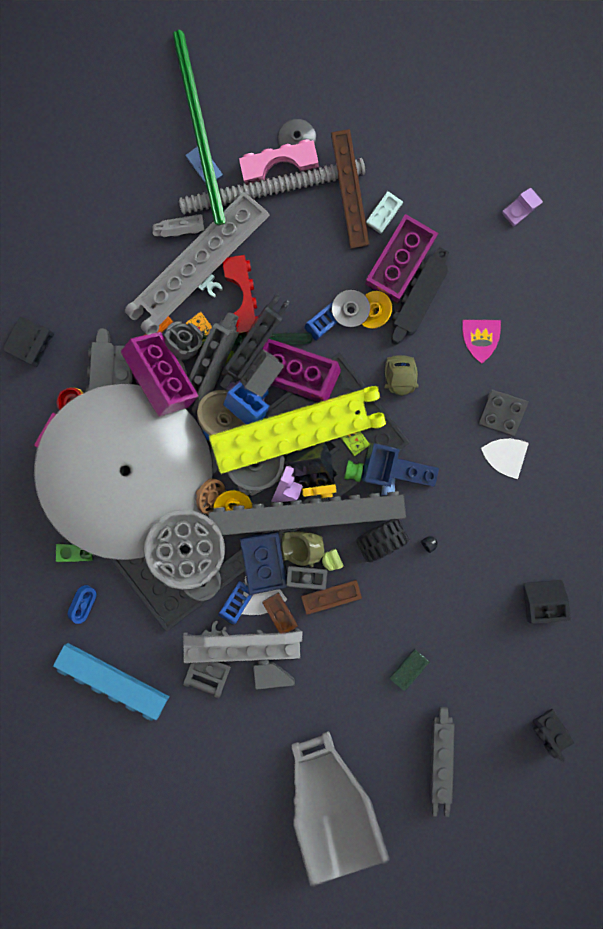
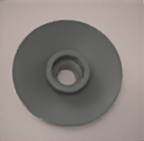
(296, 126)

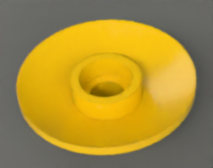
(379, 301)
(232, 496)

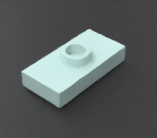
(384, 212)

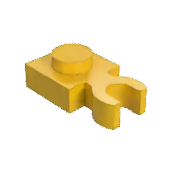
(324, 491)

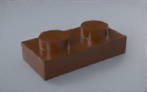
(280, 613)

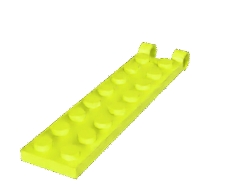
(295, 430)

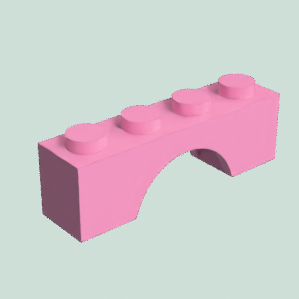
(301, 155)

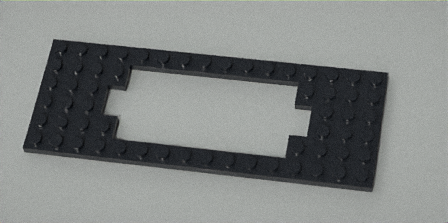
(173, 604)

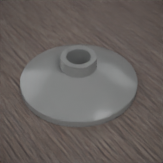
(351, 299)

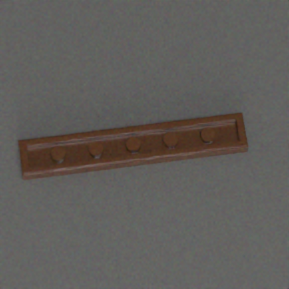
(349, 188)

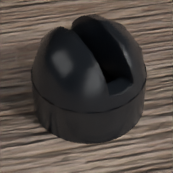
(429, 543)

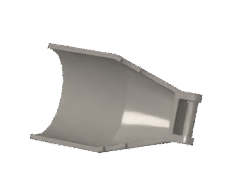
(333, 815)

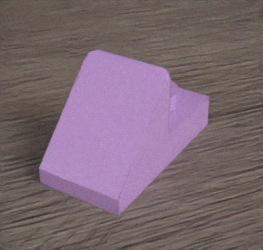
(522, 207)
(287, 489)

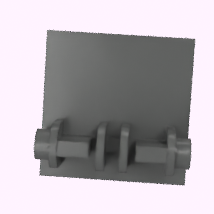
(503, 412)

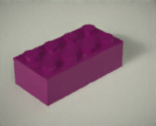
(401, 258)
(303, 371)
(159, 374)

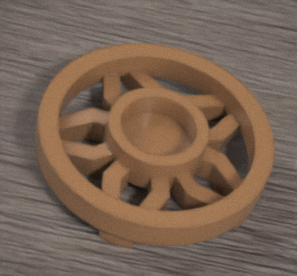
(210, 495)

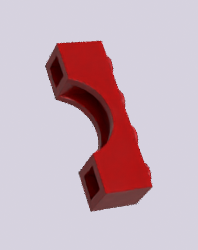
(236, 272)

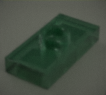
(409, 670)

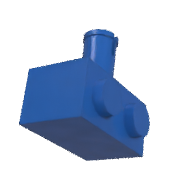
(246, 404)

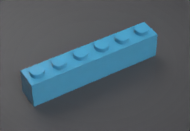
(111, 682)

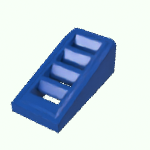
(314, 326)
(226, 616)

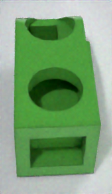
(71, 553)

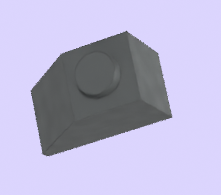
(271, 675)

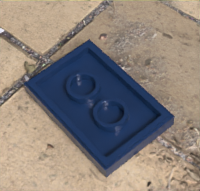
(263, 562)

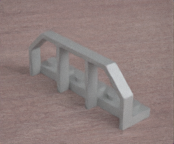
(241, 647)

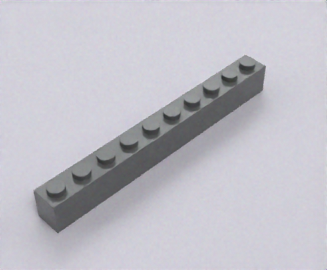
(310, 514)

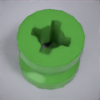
(353, 471)

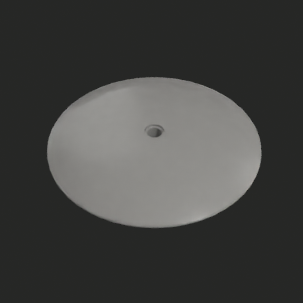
(82, 460)

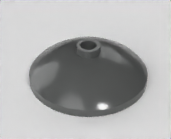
(260, 477)

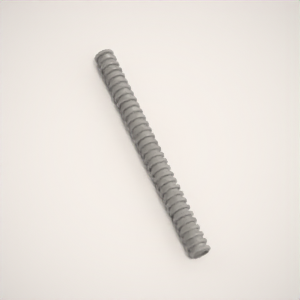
(268, 186)

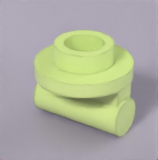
(331, 560)

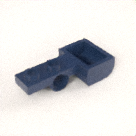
(383, 466)

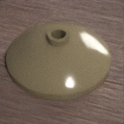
(212, 412)

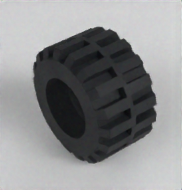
(382, 540)

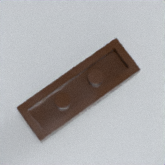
(331, 597)

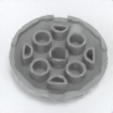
(189, 568)

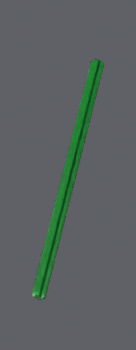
(199, 128)

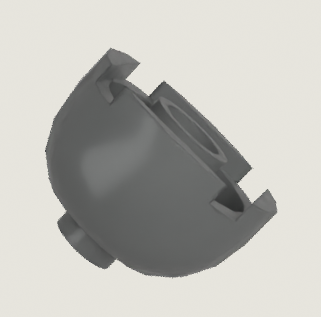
(183, 340)

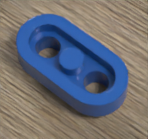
(82, 604)

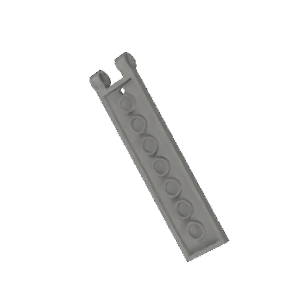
(197, 263)

